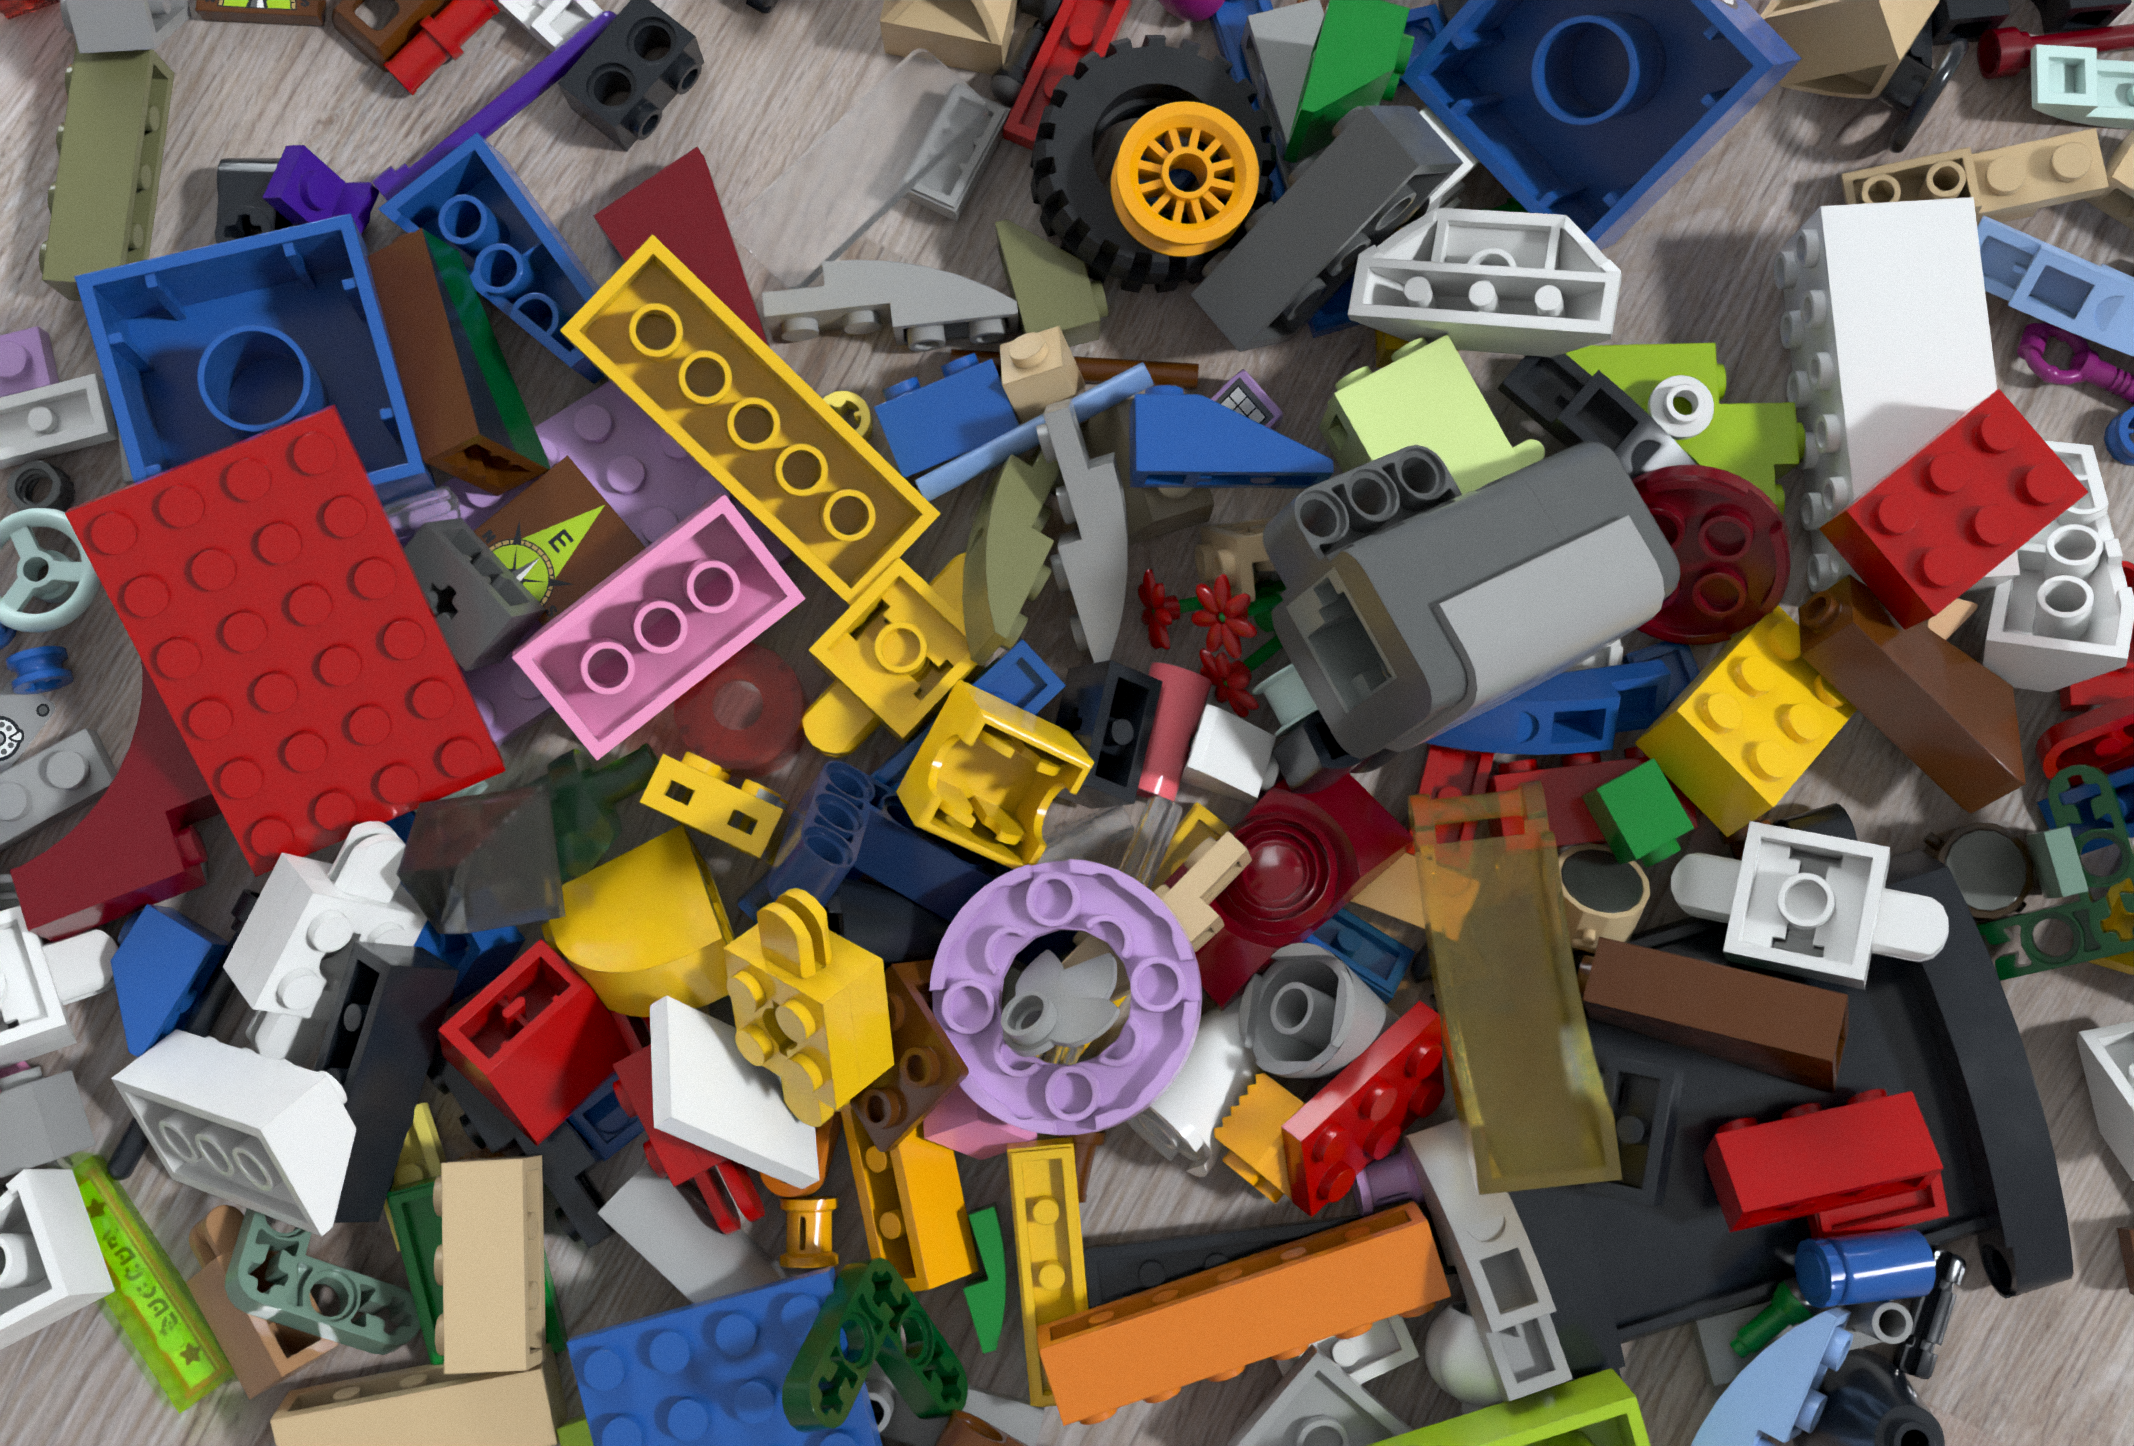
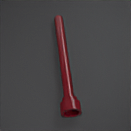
(2007, 50)

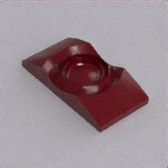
(1304, 868)

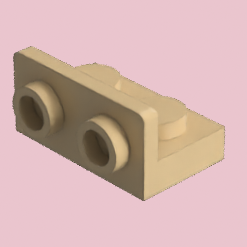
(1232, 551)

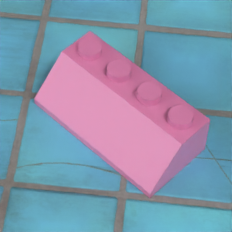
(657, 625)

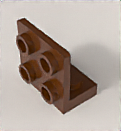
(924, 1061)

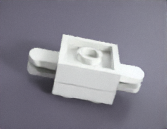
(1809, 905)
(304, 932)
(42, 980)

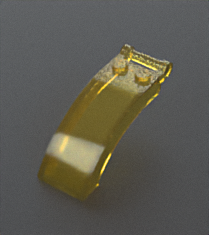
(1511, 998)

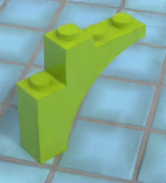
(1742, 438)

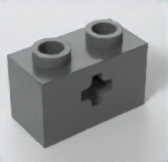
(471, 593)

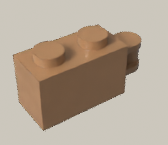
(256, 1348)

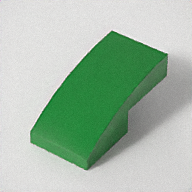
(988, 1292)

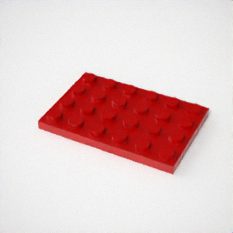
(288, 638)

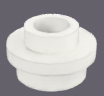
(1675, 424)

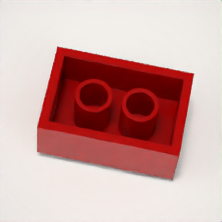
(1953, 510)

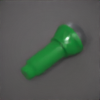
(1786, 1309)

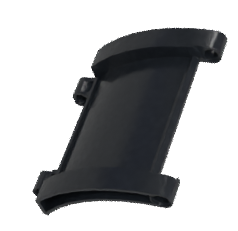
(1916, 1028)

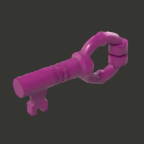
(2082, 367)

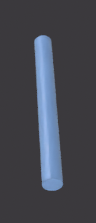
(1025, 436)

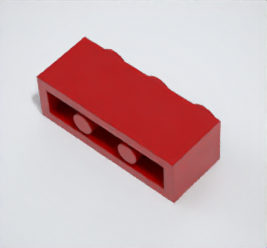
(1563, 791)
(1821, 1159)

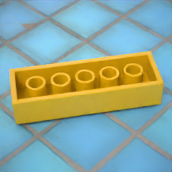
(749, 420)

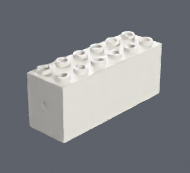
(1882, 350)

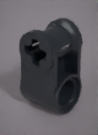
(240, 200)

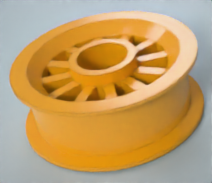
(1223, 138)

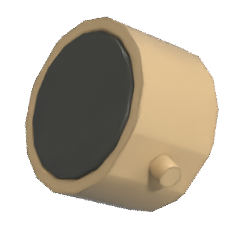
(1600, 895)

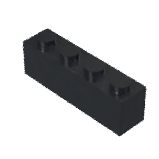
(380, 1053)

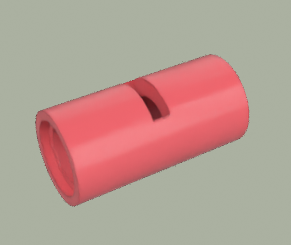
(1174, 723)

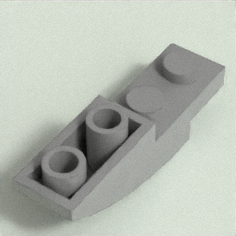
(918, 300)
(1096, 555)
(1493, 1264)

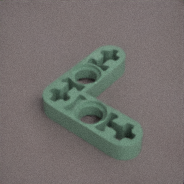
(294, 1277)

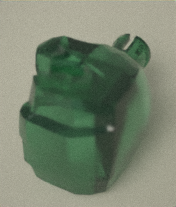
(586, 801)

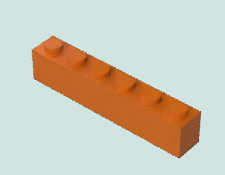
(1242, 1314)

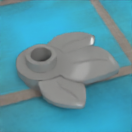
(1060, 1004)

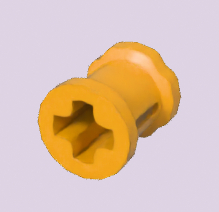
(809, 1232)

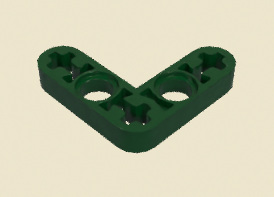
(2081, 915)
(871, 1307)

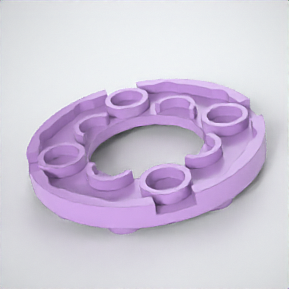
(1163, 1003)

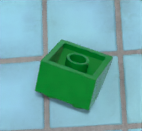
(1351, 65)

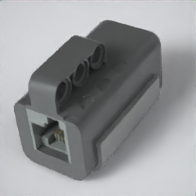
(1447, 603)

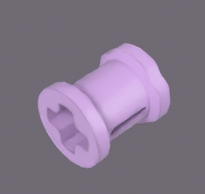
(1386, 1183)

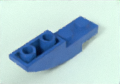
(1569, 712)

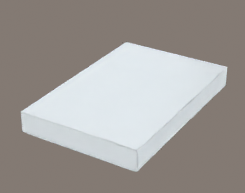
(722, 1100)

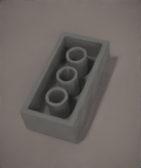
(1310, 239)

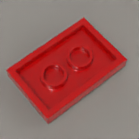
(1364, 1110)

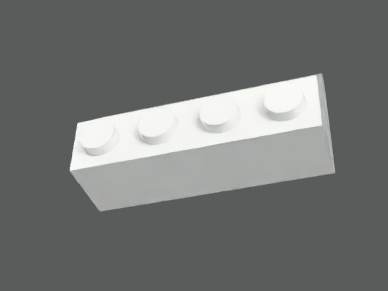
(244, 1126)

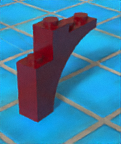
(133, 841)

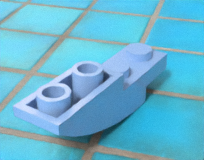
(2058, 286)
(1780, 1386)

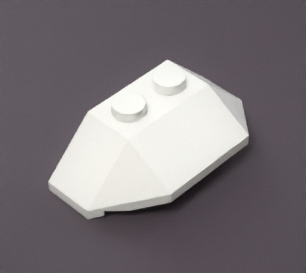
(1489, 283)

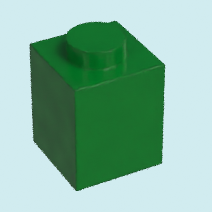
(1639, 815)

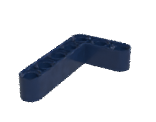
(863, 824)

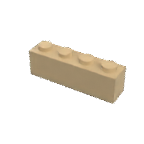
(427, 1409)

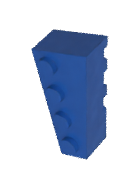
(504, 240)

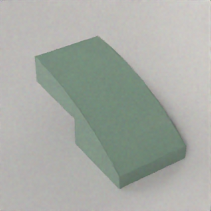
(2056, 862)

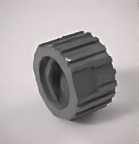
(24, 479)

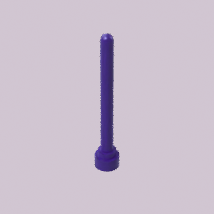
(502, 107)

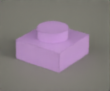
(26, 361)

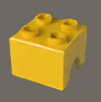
(991, 776)

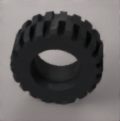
(1117, 89)

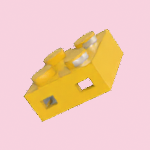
(716, 804)

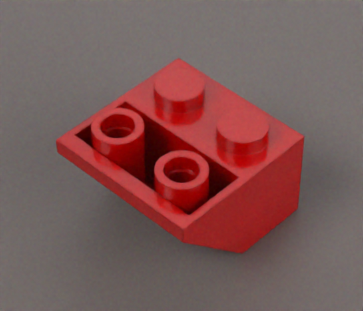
(535, 1042)

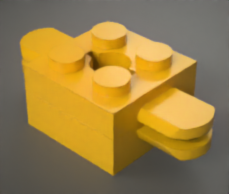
(891, 659)
(809, 1006)

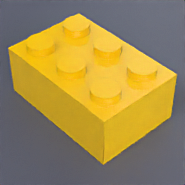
(1747, 724)

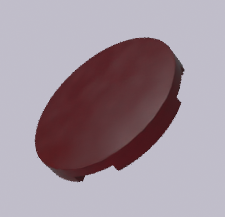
(1729, 552)

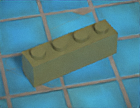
(106, 165)

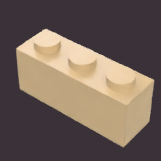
(491, 1264)

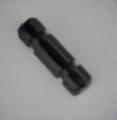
(1930, 1317)

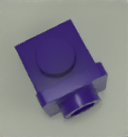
(310, 191)

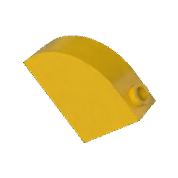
(646, 927)

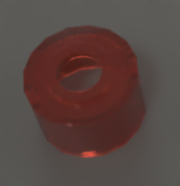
(771, 739)

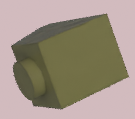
(1049, 286)

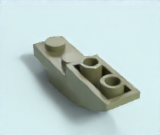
(1007, 553)

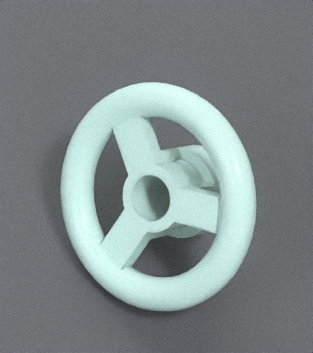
(65, 578)

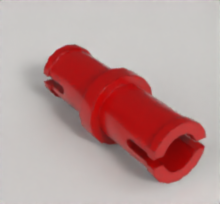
(439, 41)

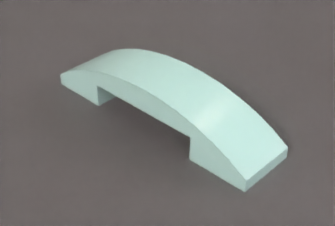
(2081, 88)

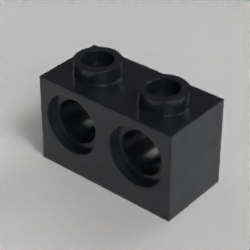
(618, 65)

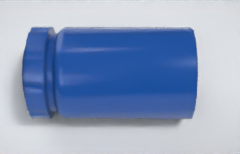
(1864, 1267)

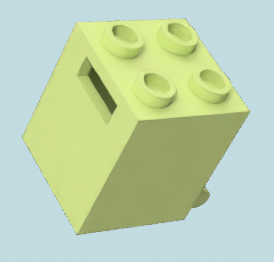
(1423, 402)

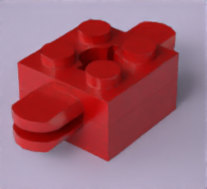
(673, 1155)

